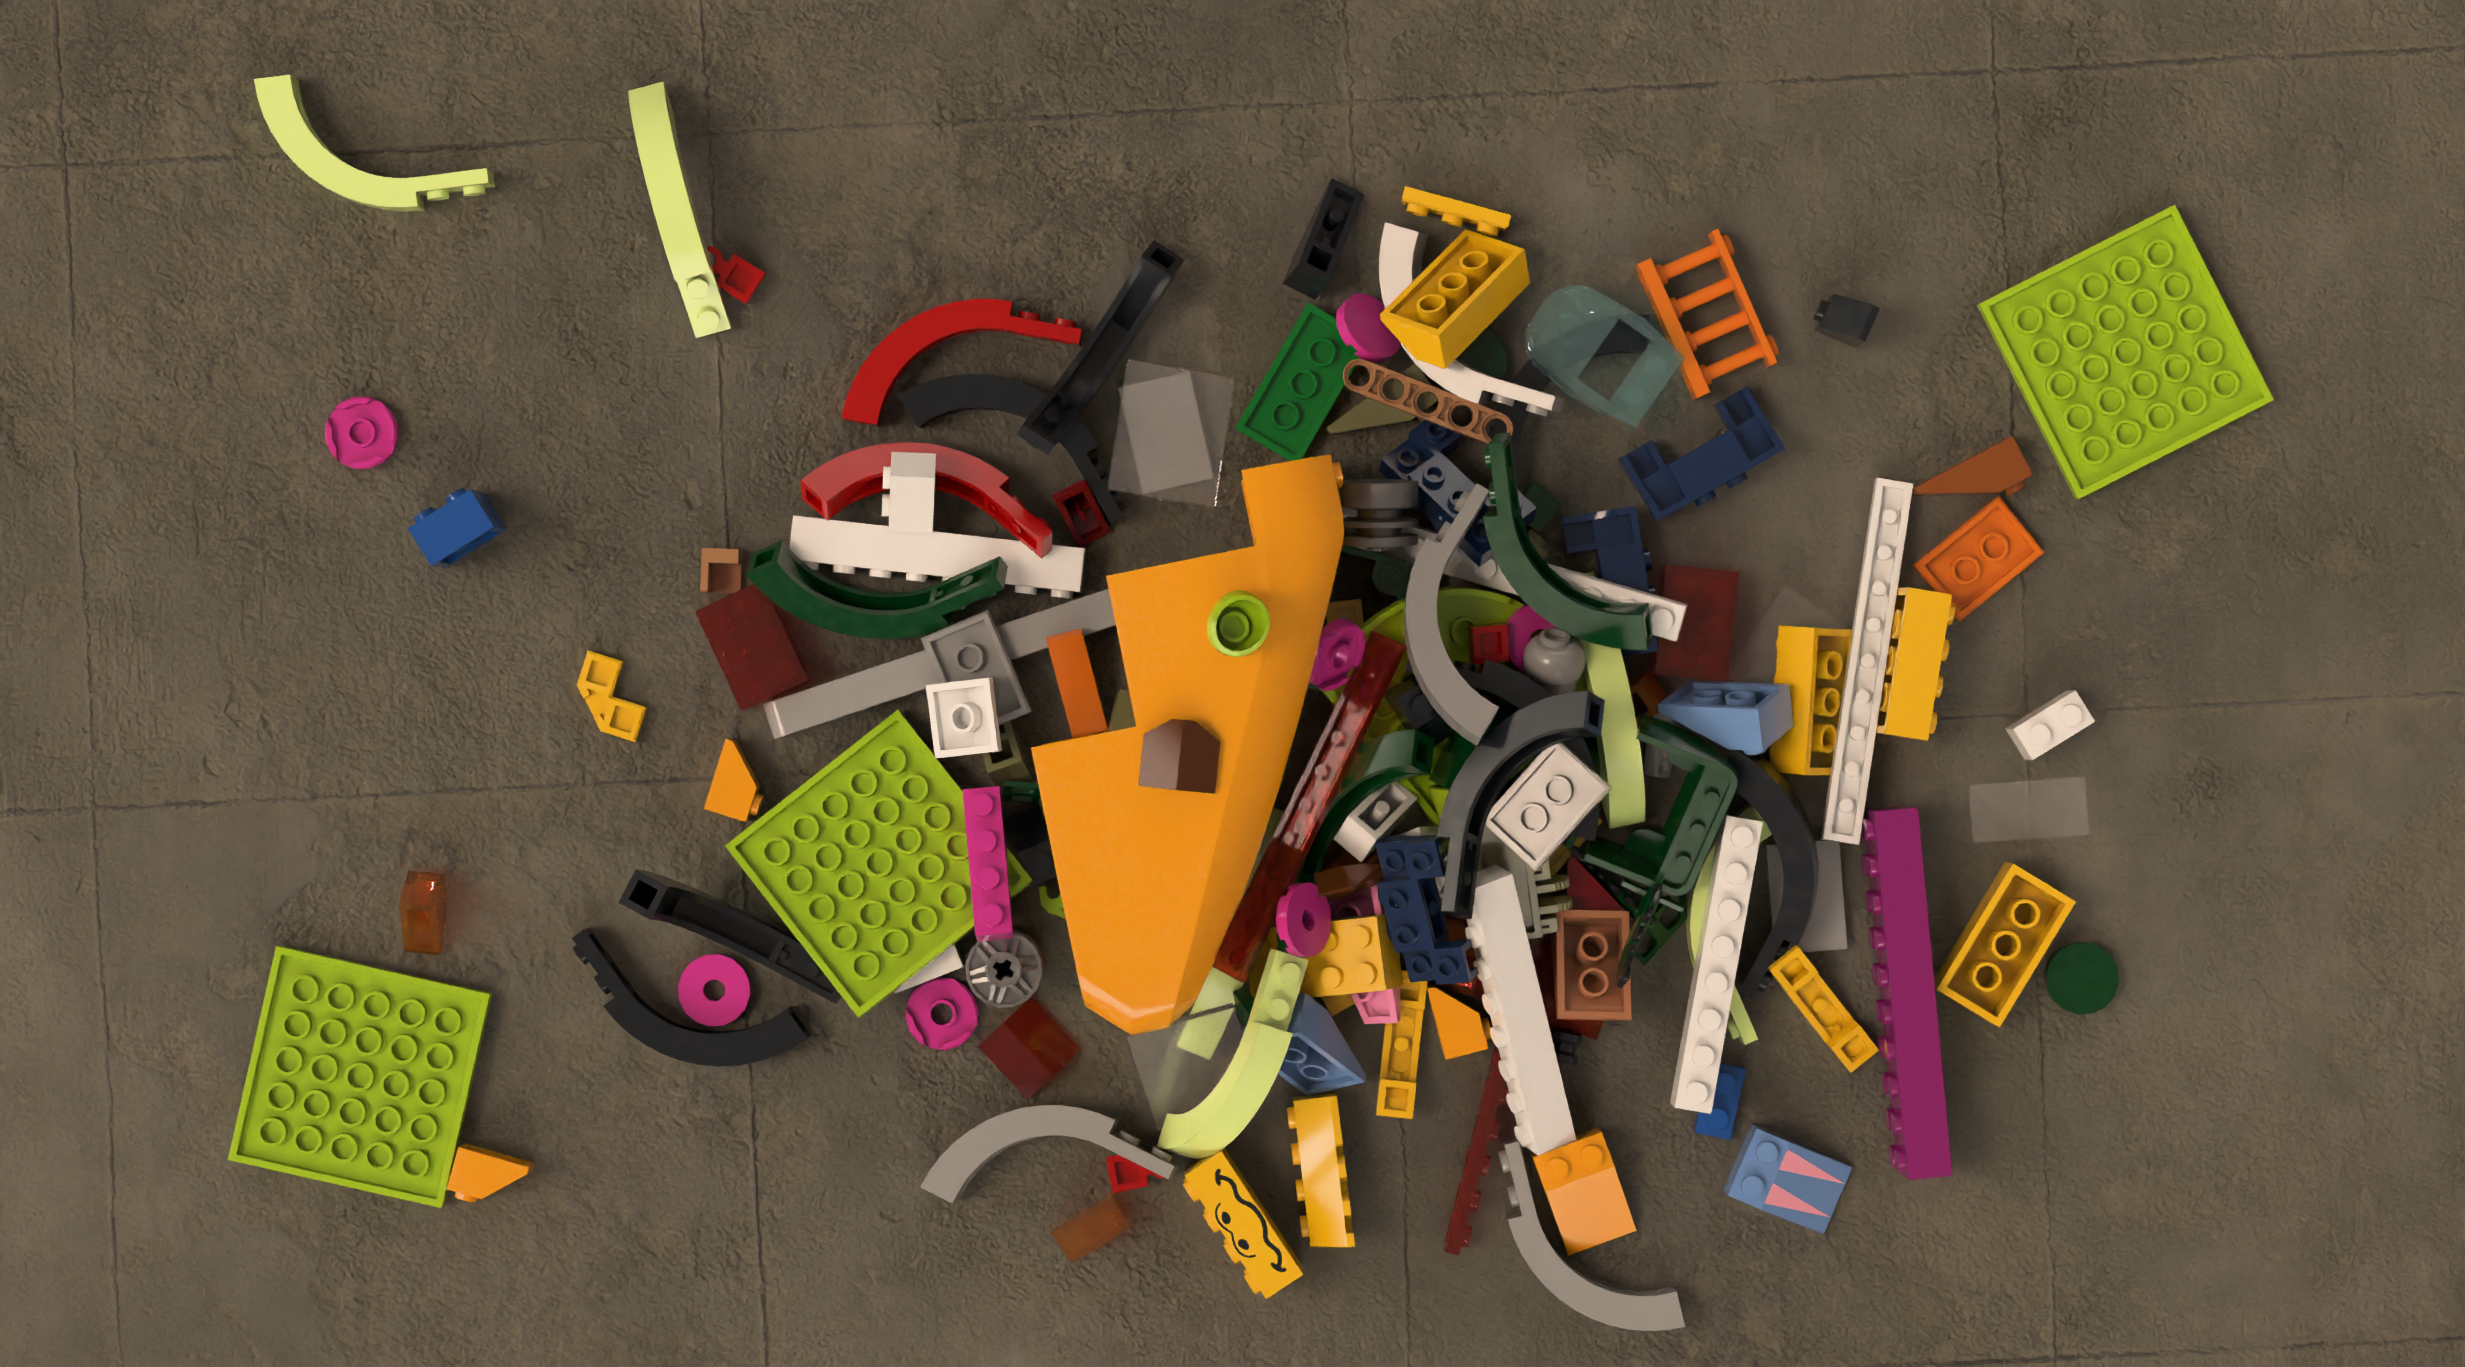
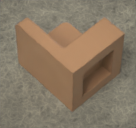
(721, 570)

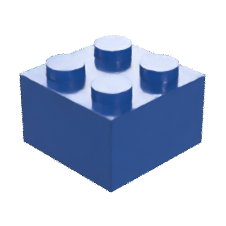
(456, 527)

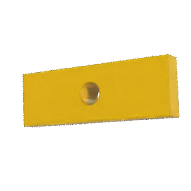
(1454, 211)

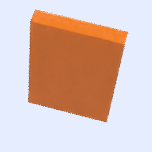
(1979, 557)

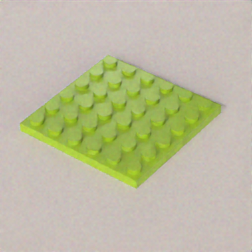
(2125, 352)
(870, 863)
(360, 1076)

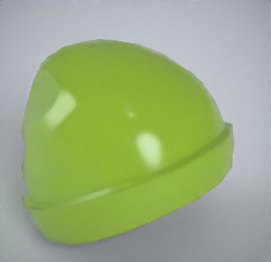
(1238, 624)

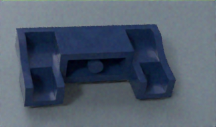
(1699, 472)
(1442, 484)
(1617, 548)
(1415, 912)

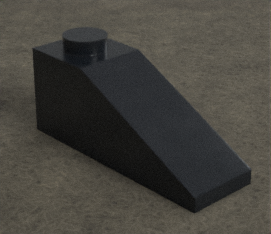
(1323, 240)

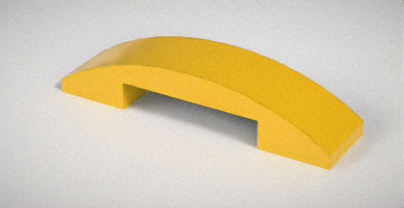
(1822, 1009)
(1401, 1053)

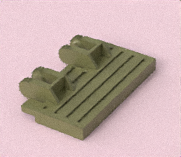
(1527, 884)

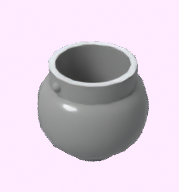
(1554, 661)

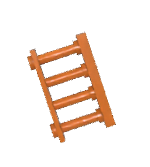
(1670, 310)

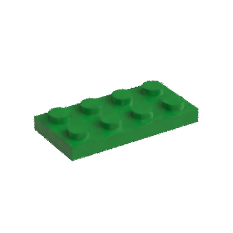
(1299, 386)

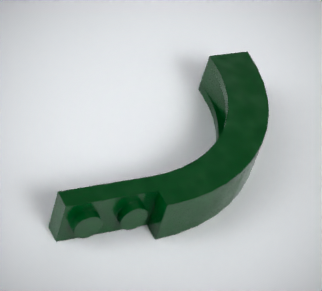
(1539, 586)
(866, 613)
(1374, 766)

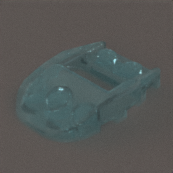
(1569, 333)

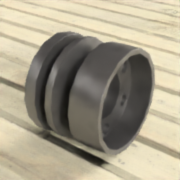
(1379, 513)
(1009, 991)

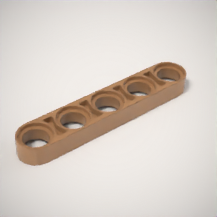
(1408, 402)

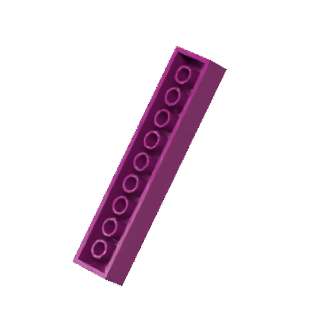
(1906, 992)

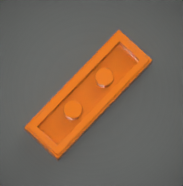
(1077, 683)

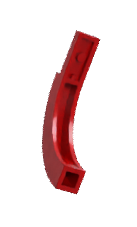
(911, 339)
(956, 472)

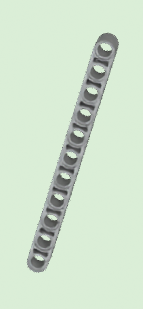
(915, 671)

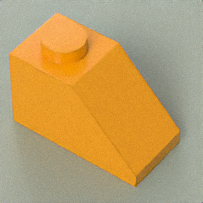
(734, 785)
(1457, 1024)
(482, 1172)

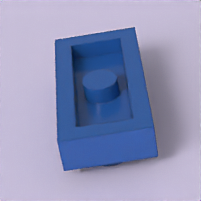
(1725, 1103)

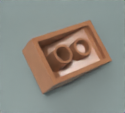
(1587, 963)

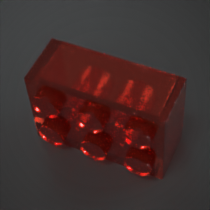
(1707, 627)
(753, 646)

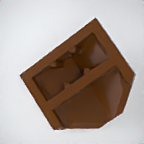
(1179, 757)

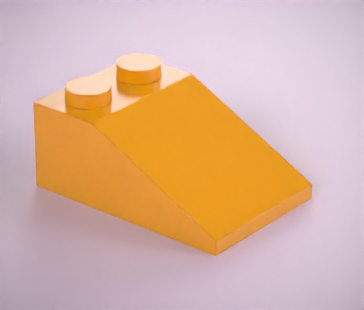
(1584, 1192)

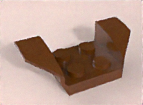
(1345, 874)

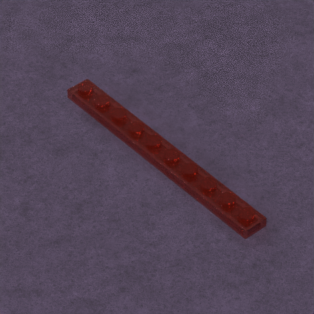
(1308, 805)
(1484, 1129)

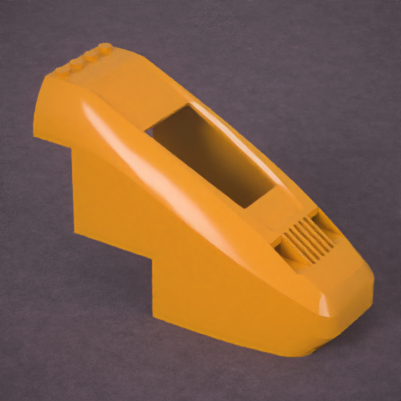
(1162, 870)

